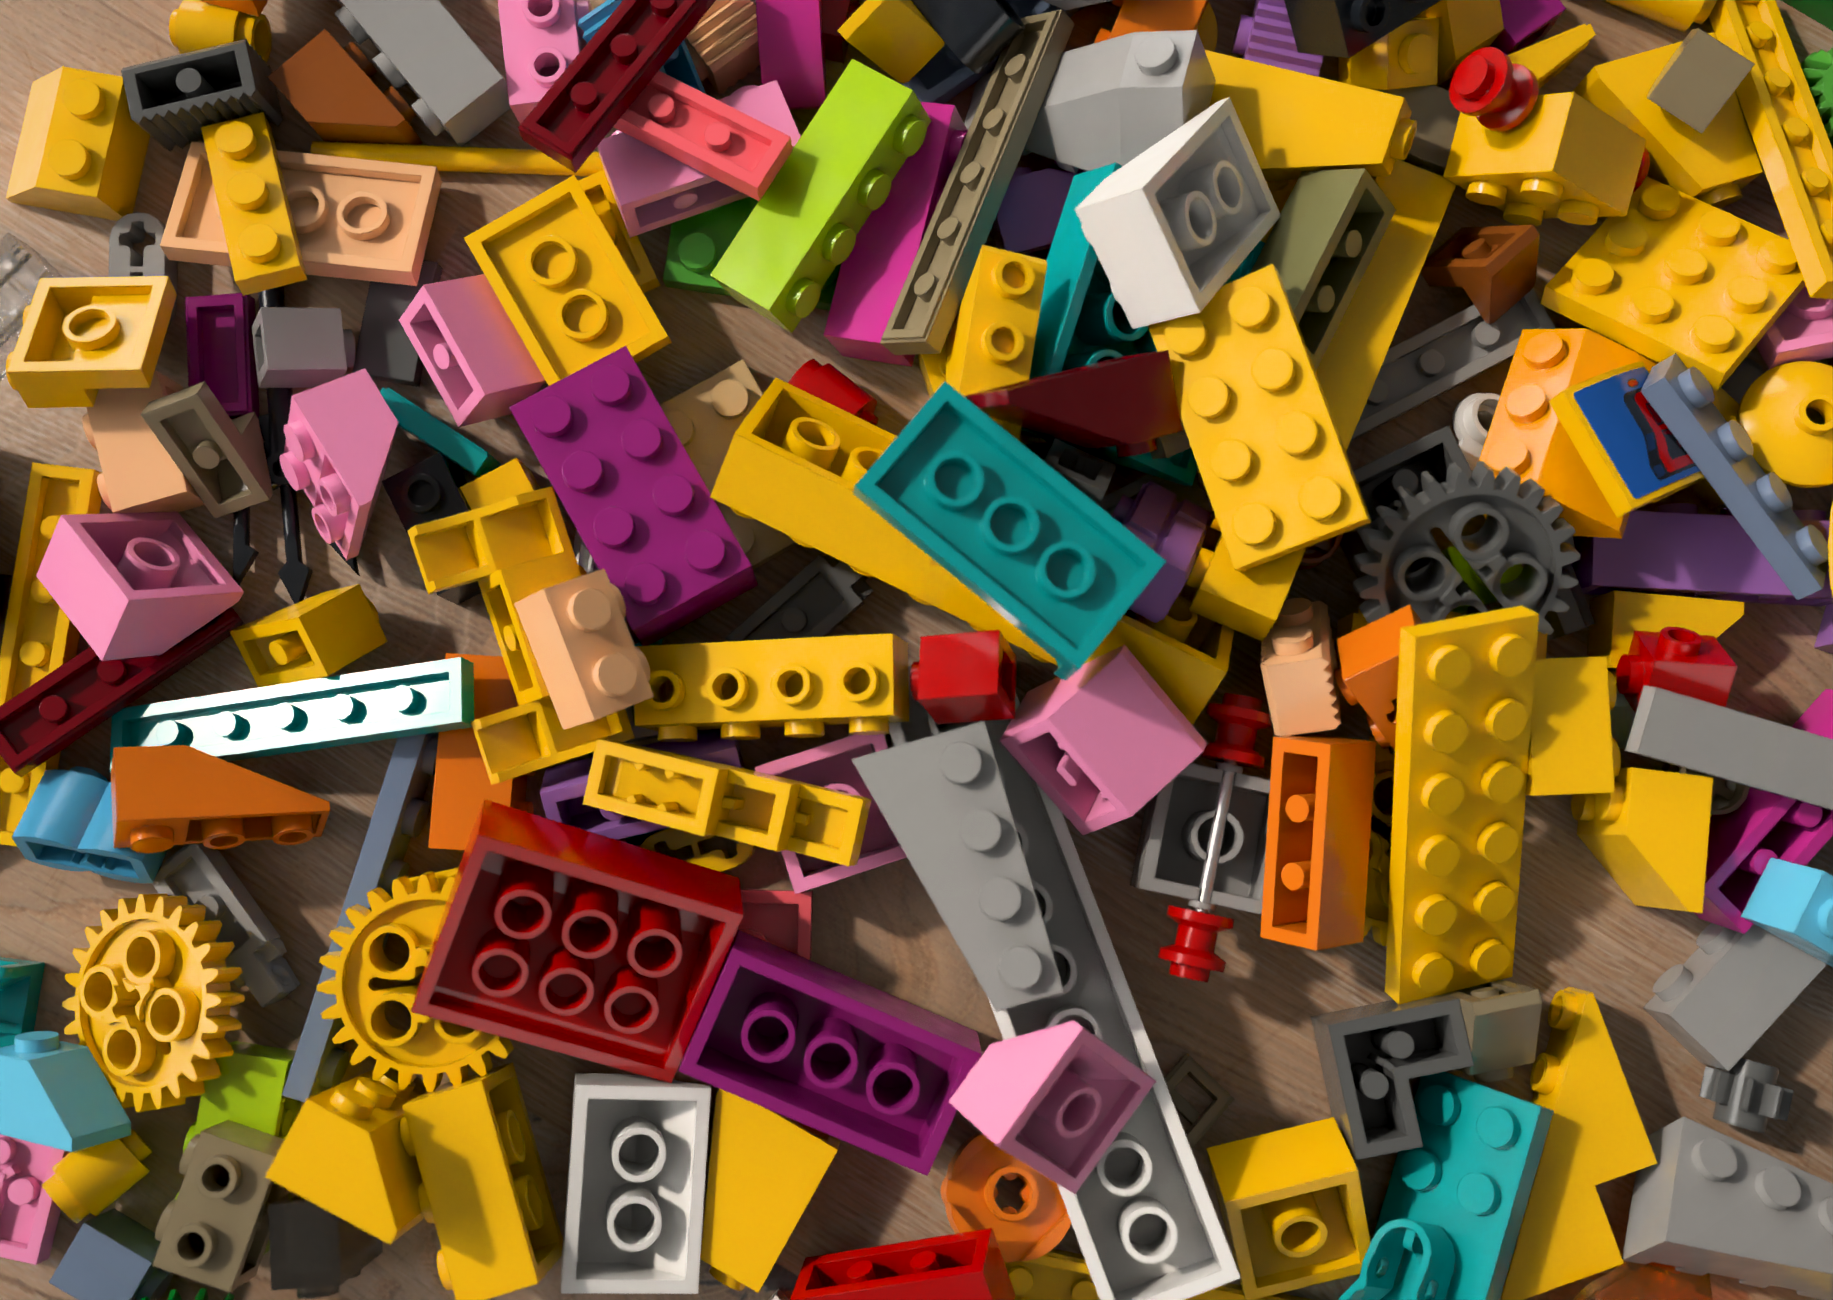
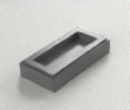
(382, 341)

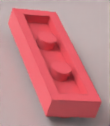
(707, 135)

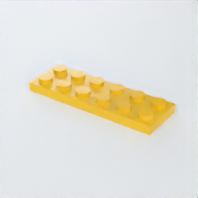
(1459, 801)

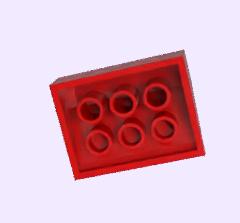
(579, 943)

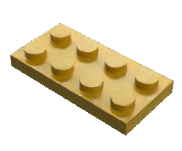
(1260, 422)

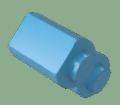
(72, 828)

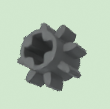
(1746, 1094)

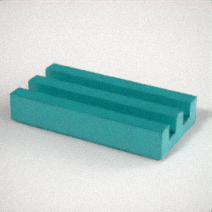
(439, 435)

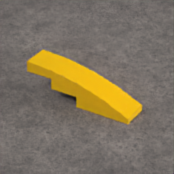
(726, 801)

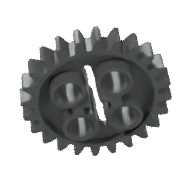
(1516, 531)

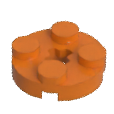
(971, 1204)

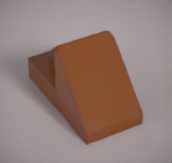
(1490, 263)

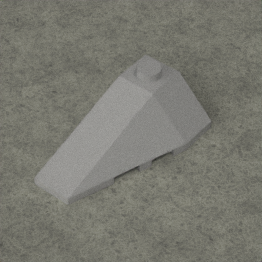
(1117, 98)

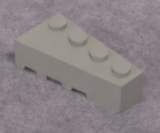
(963, 844)
(1731, 1213)

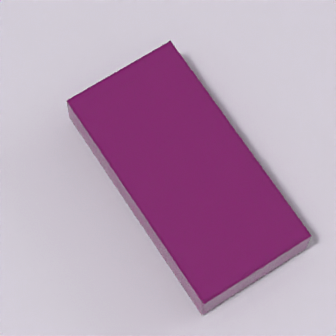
(223, 350)

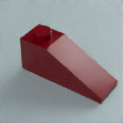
(1095, 405)

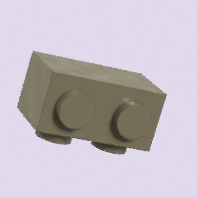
(221, 1212)

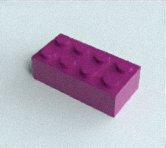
(635, 495)
(831, 1052)

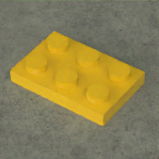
(565, 283)

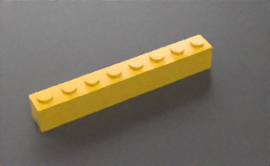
(1347, 373)

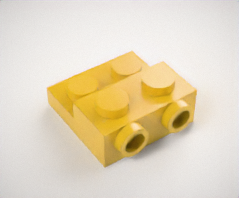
(89, 338)

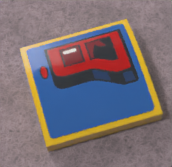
(1624, 439)

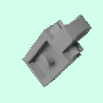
(211, 882)

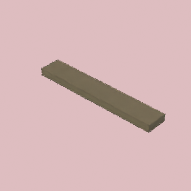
(976, 186)

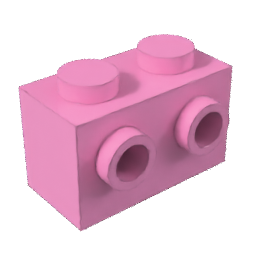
(538, 46)
(470, 349)

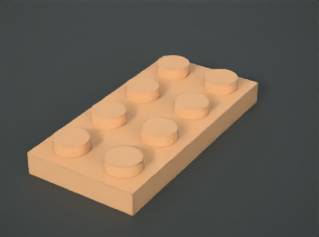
(347, 213)

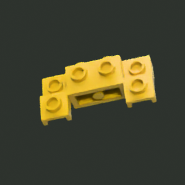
(513, 553)

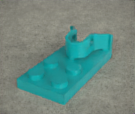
(1009, 528)
(1456, 1199)

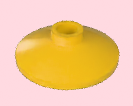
(1778, 423)

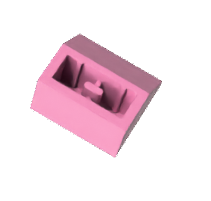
(339, 454)
(1102, 740)

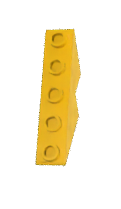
(996, 325)
(1588, 1142)

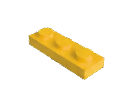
(253, 204)

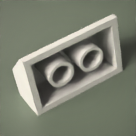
(635, 1185)

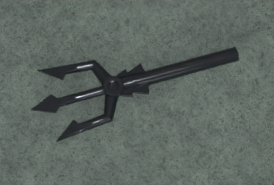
(294, 573)

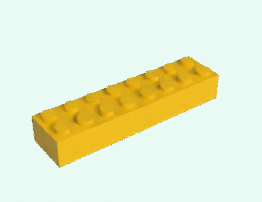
(797, 473)

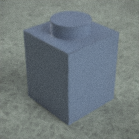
(112, 1261)

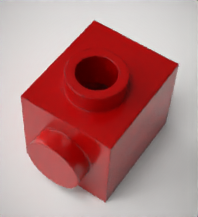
(1676, 662)
(965, 677)

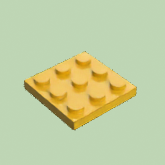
(1679, 281)

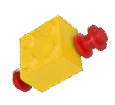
(1538, 151)

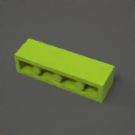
(823, 195)

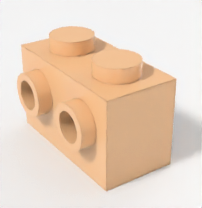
(585, 648)

